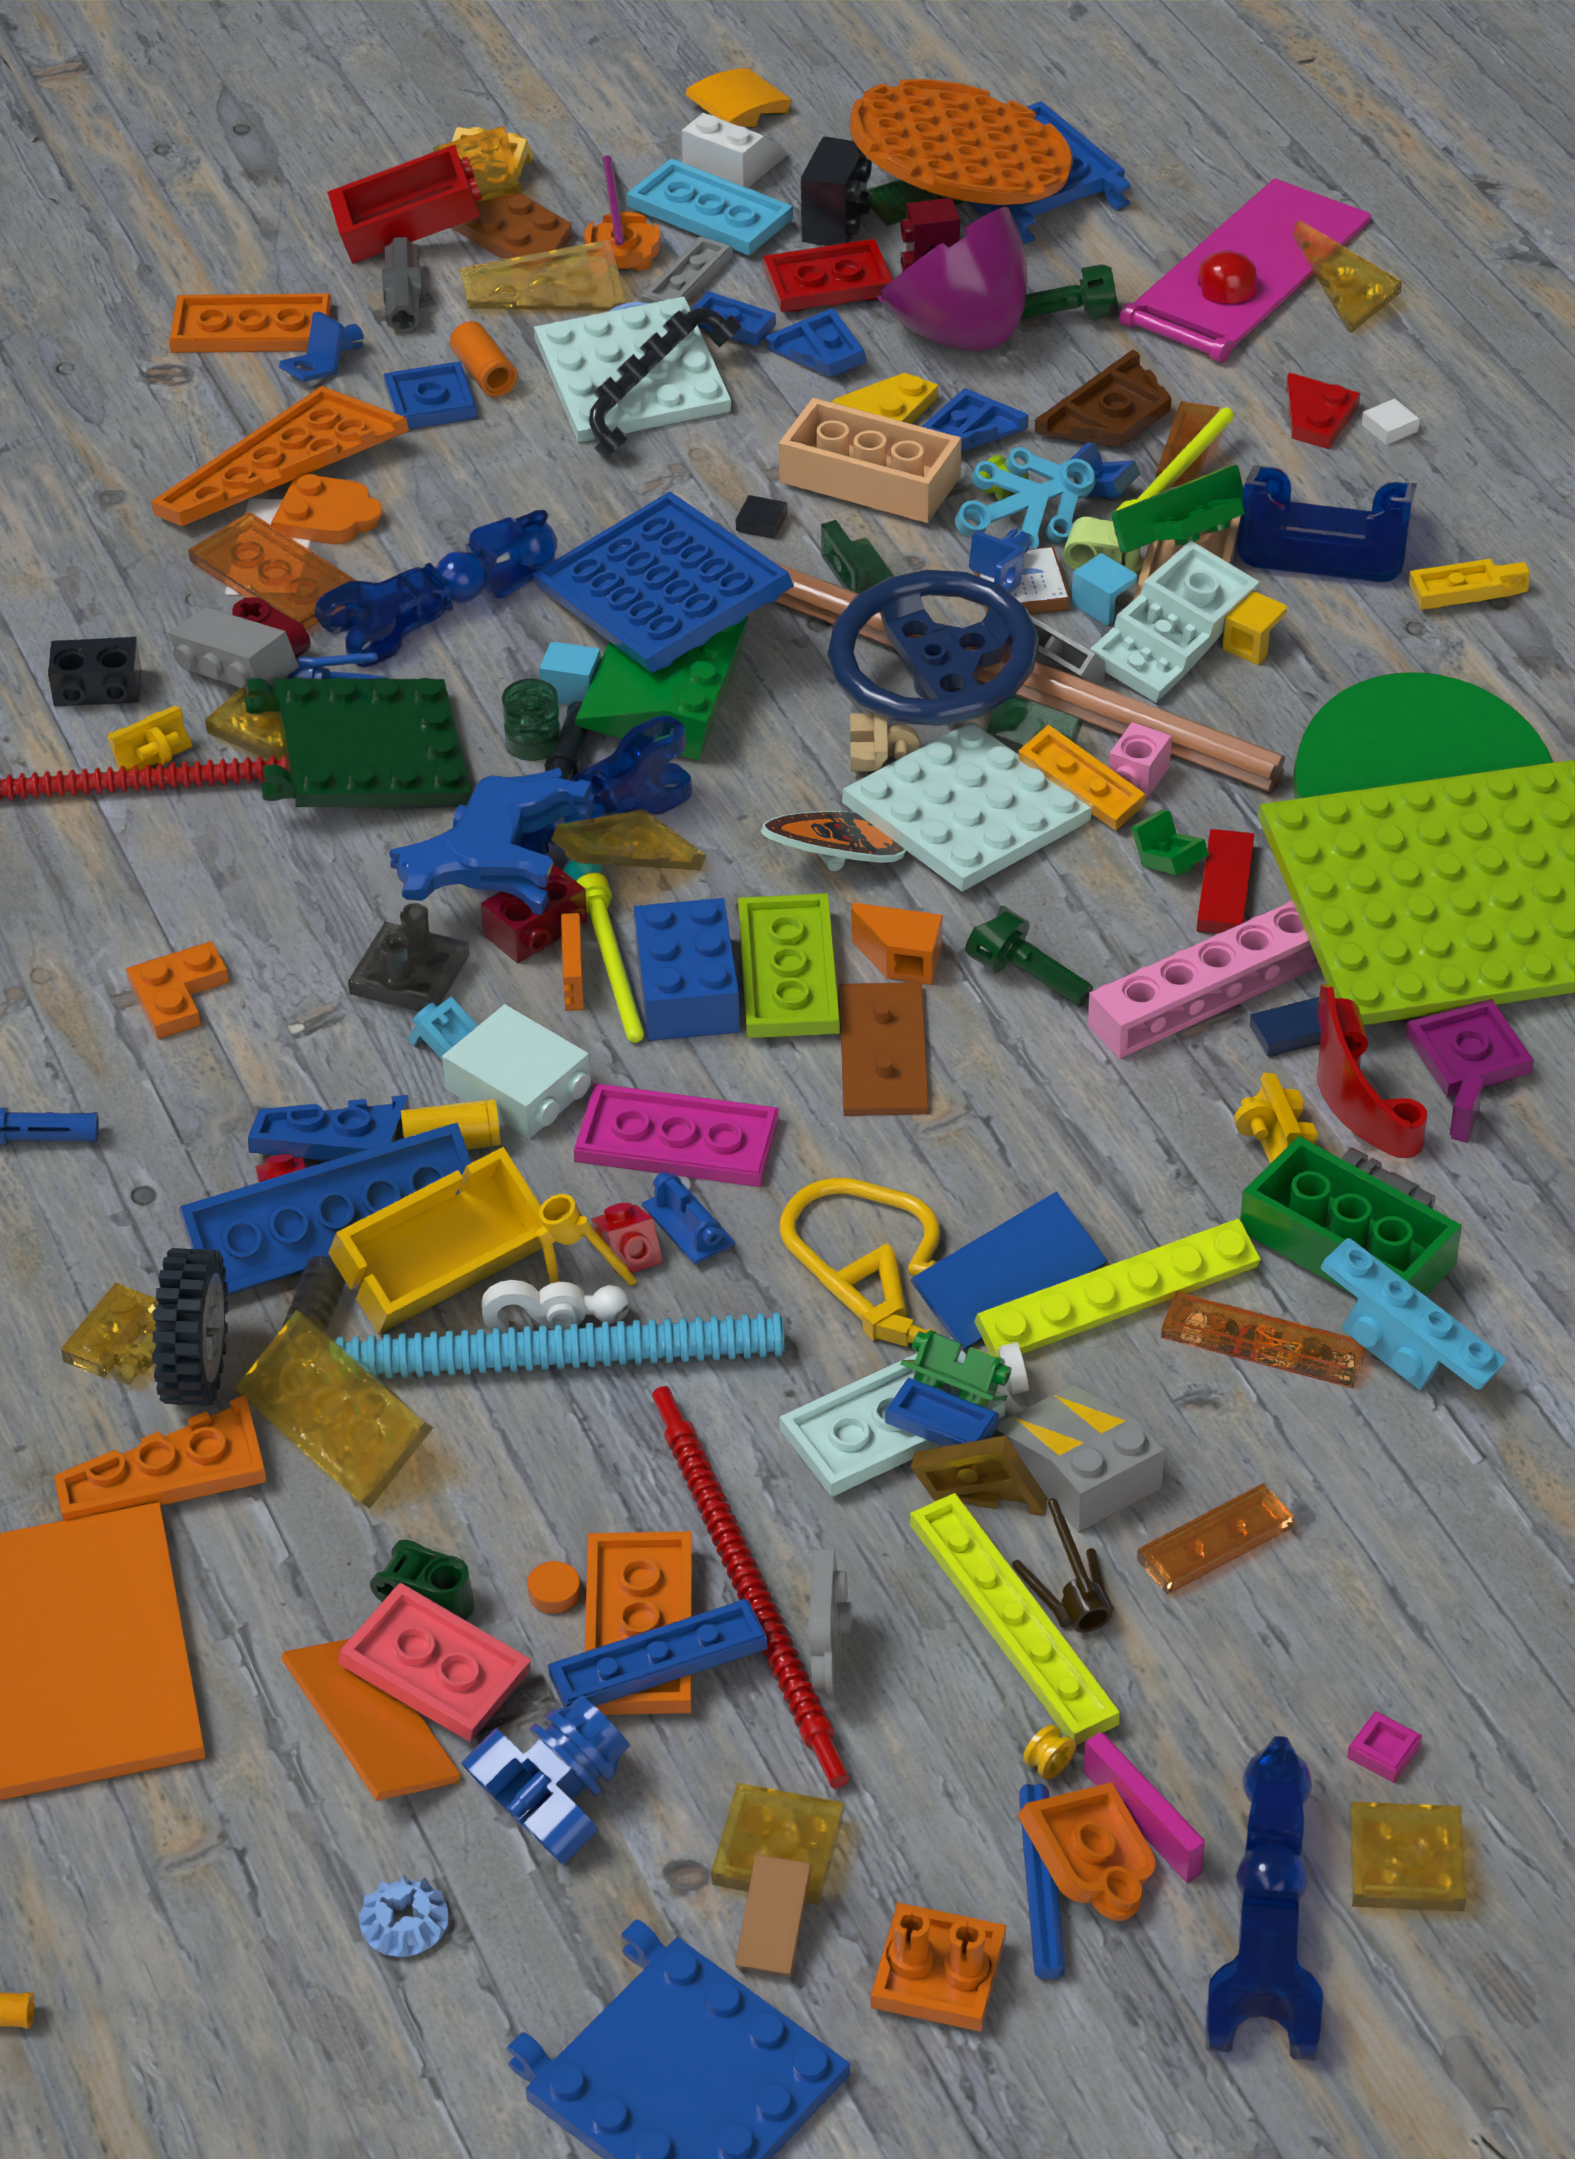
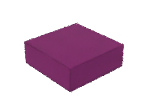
(1466, 1108)

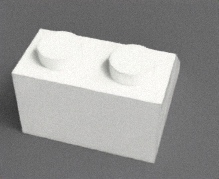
(729, 150)

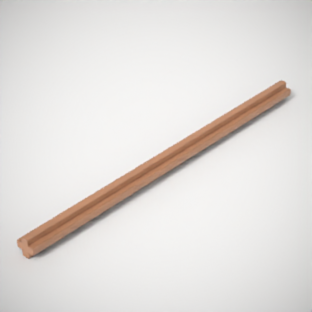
(1074, 696)

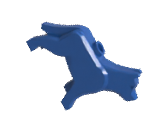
(487, 839)

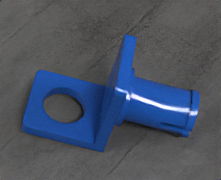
(324, 347)
(1000, 557)

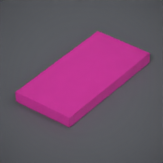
(677, 1134)

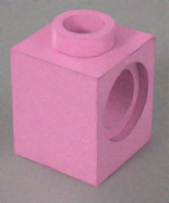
(1141, 757)

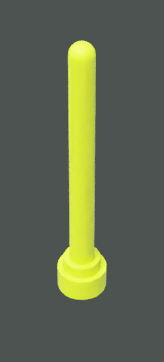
(1186, 456)
(598, 900)

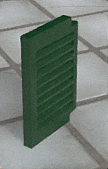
(891, 199)

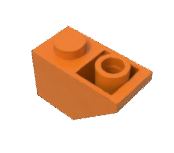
(898, 941)

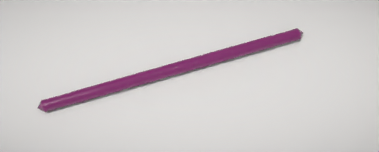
(613, 200)

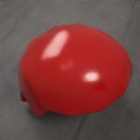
(1227, 277)

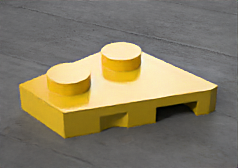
(896, 398)

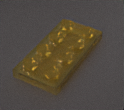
(333, 1408)

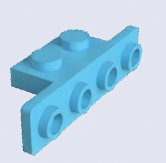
(1404, 1324)

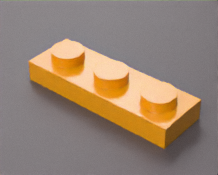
(1087, 778)

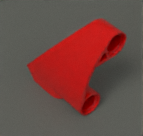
(1387, 1124)

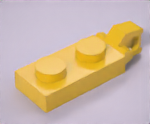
(1467, 583)

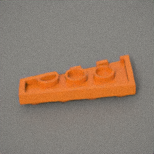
(190, 1463)

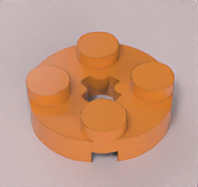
(640, 244)

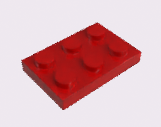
(826, 275)

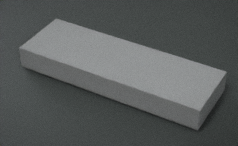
(690, 271)

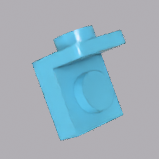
(441, 1026)

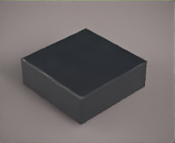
(761, 516)

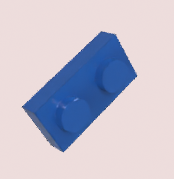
(754, 320)

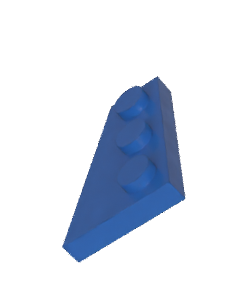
(326, 1134)

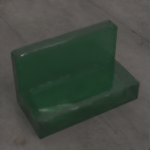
(852, 562)

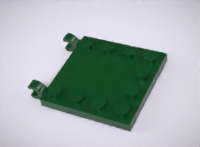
(363, 742)

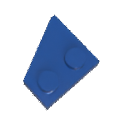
(977, 419)

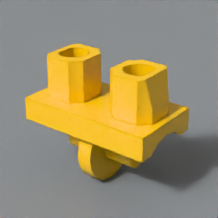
(150, 740)
(1273, 1117)

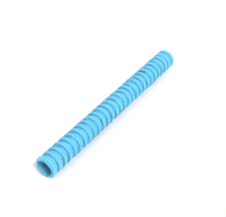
(568, 1345)

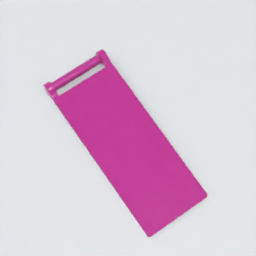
(1264, 235)

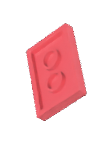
(434, 1662)

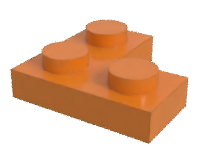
(168, 981)

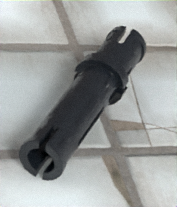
(568, 745)

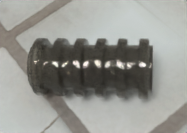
(318, 1292)

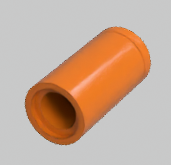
(483, 359)

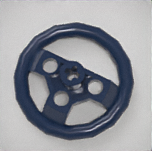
(940, 655)

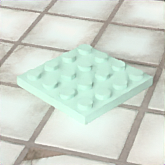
(591, 349)
(966, 806)

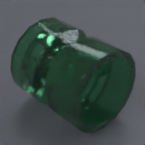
(530, 719)

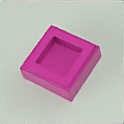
(1384, 1746)

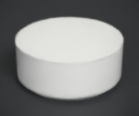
(1013, 1358)

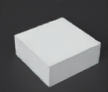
(1390, 421)

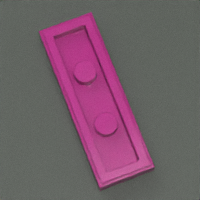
(1152, 1813)

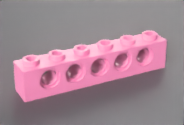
(1201, 981)

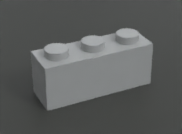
(232, 648)

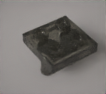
(409, 963)

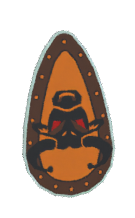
(833, 837)

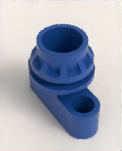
(545, 1780)

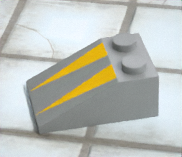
(1086, 1454)

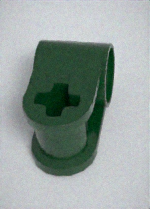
(429, 1573)

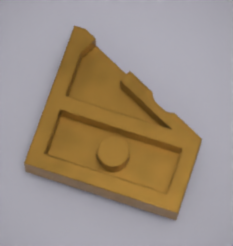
(979, 1474)

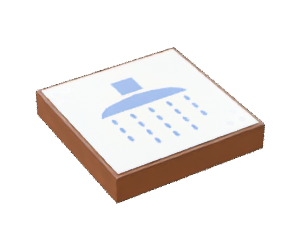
(1041, 583)

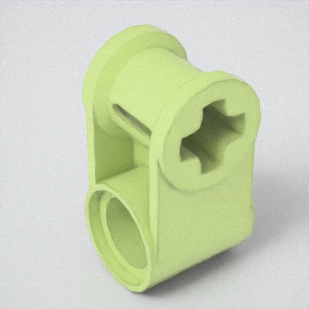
(1097, 536)

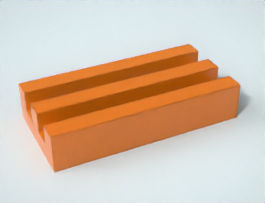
(572, 961)

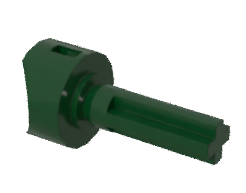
(1094, 292)
(1006, 943)

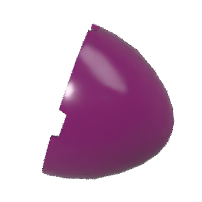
(967, 292)

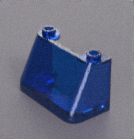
(1321, 537)

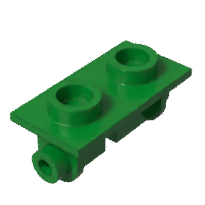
(975, 1378)

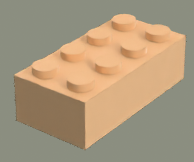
(870, 460)

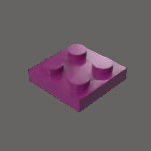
(1467, 1042)

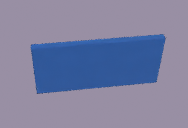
(1007, 1263)

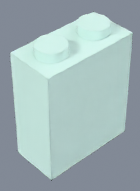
(519, 1066)

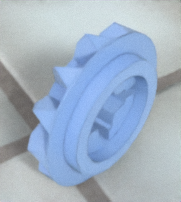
(411, 1934)

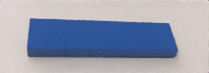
(659, 1655)

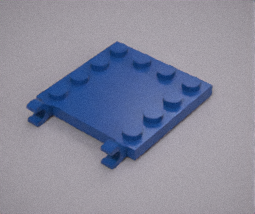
(1090, 173)
(682, 2065)

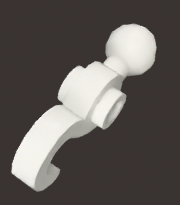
(553, 1304)

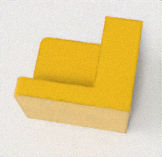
(1249, 627)

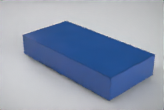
(939, 1415)

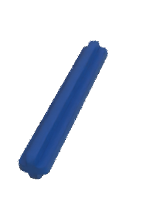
(1042, 1901)

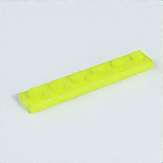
(1119, 1289)
(1014, 1619)

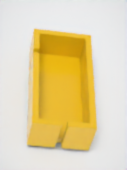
(439, 1240)

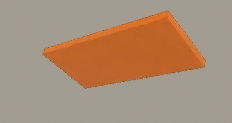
(374, 1730)

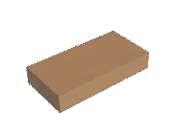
(773, 1916)

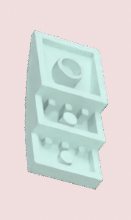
(1173, 621)

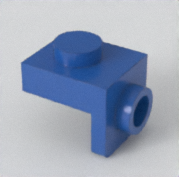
(1110, 477)

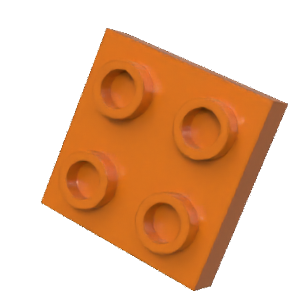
(938, 1966)

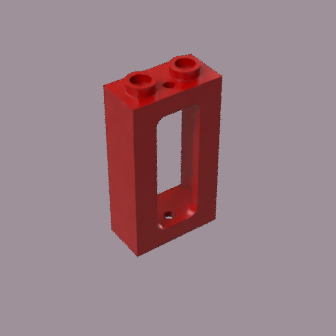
(405, 202)

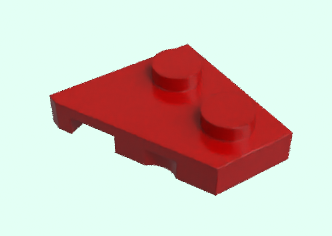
(1318, 409)

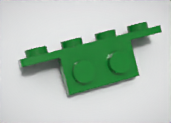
(1182, 511)

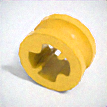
(1049, 1752)

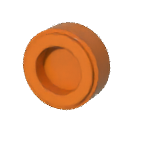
(553, 1587)

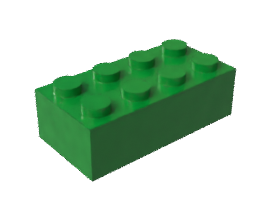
(1316, 1200)

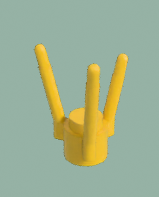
(567, 1225)

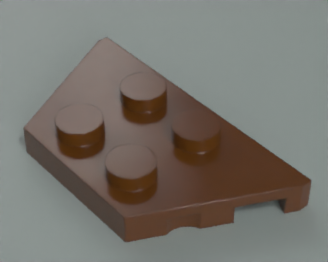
(1109, 406)

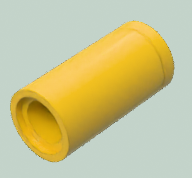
(475, 1119)

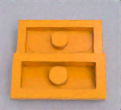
(738, 96)

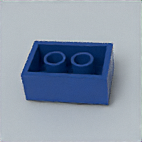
(686, 969)

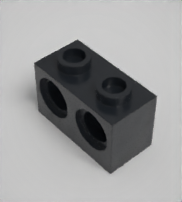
(94, 671)

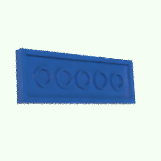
(284, 1221)

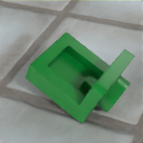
(1165, 849)

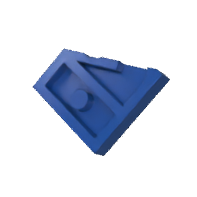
(819, 344)

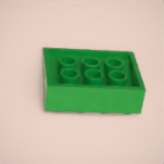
(687, 690)

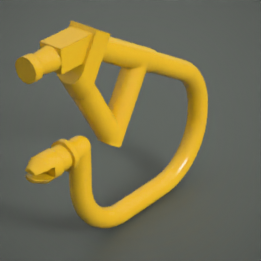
(889, 1318)

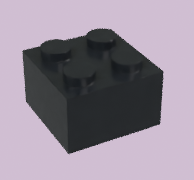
(834, 192)

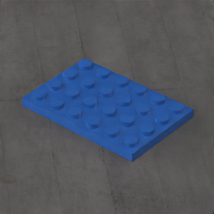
(663, 581)

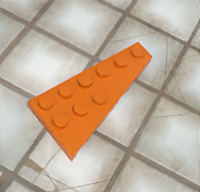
(294, 443)

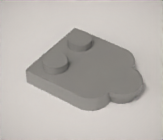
(828, 1620)

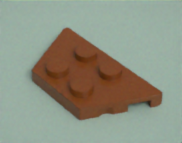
(516, 227)

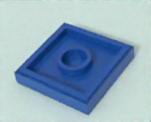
(431, 395)

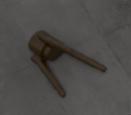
(1084, 1600)

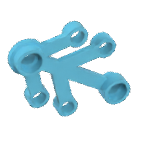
(1028, 495)

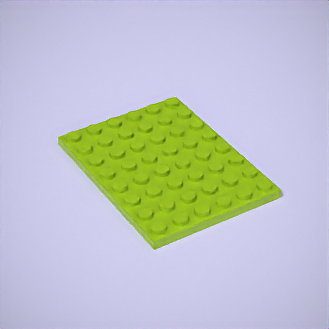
(1436, 888)

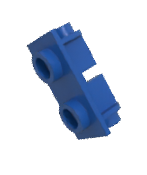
(686, 1219)

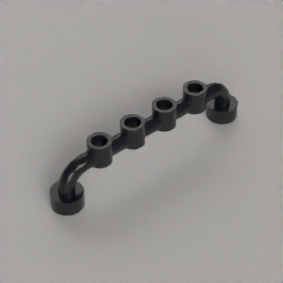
(635, 369)

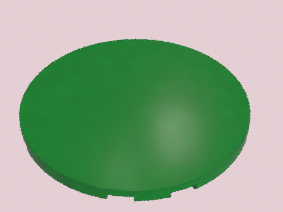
(1409, 732)

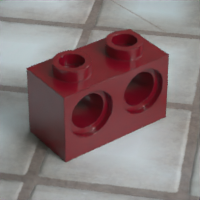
(518, 931)

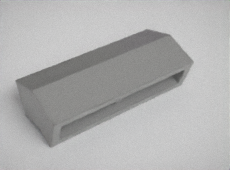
(1067, 655)

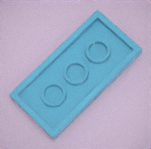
(710, 206)

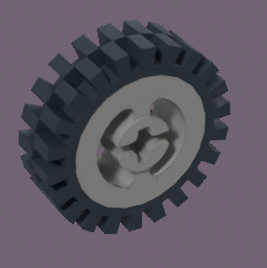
(190, 1326)

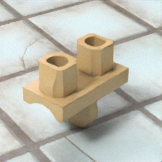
(873, 742)

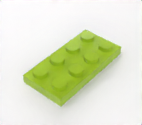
(788, 965)

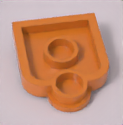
(326, 510)
(1091, 1848)

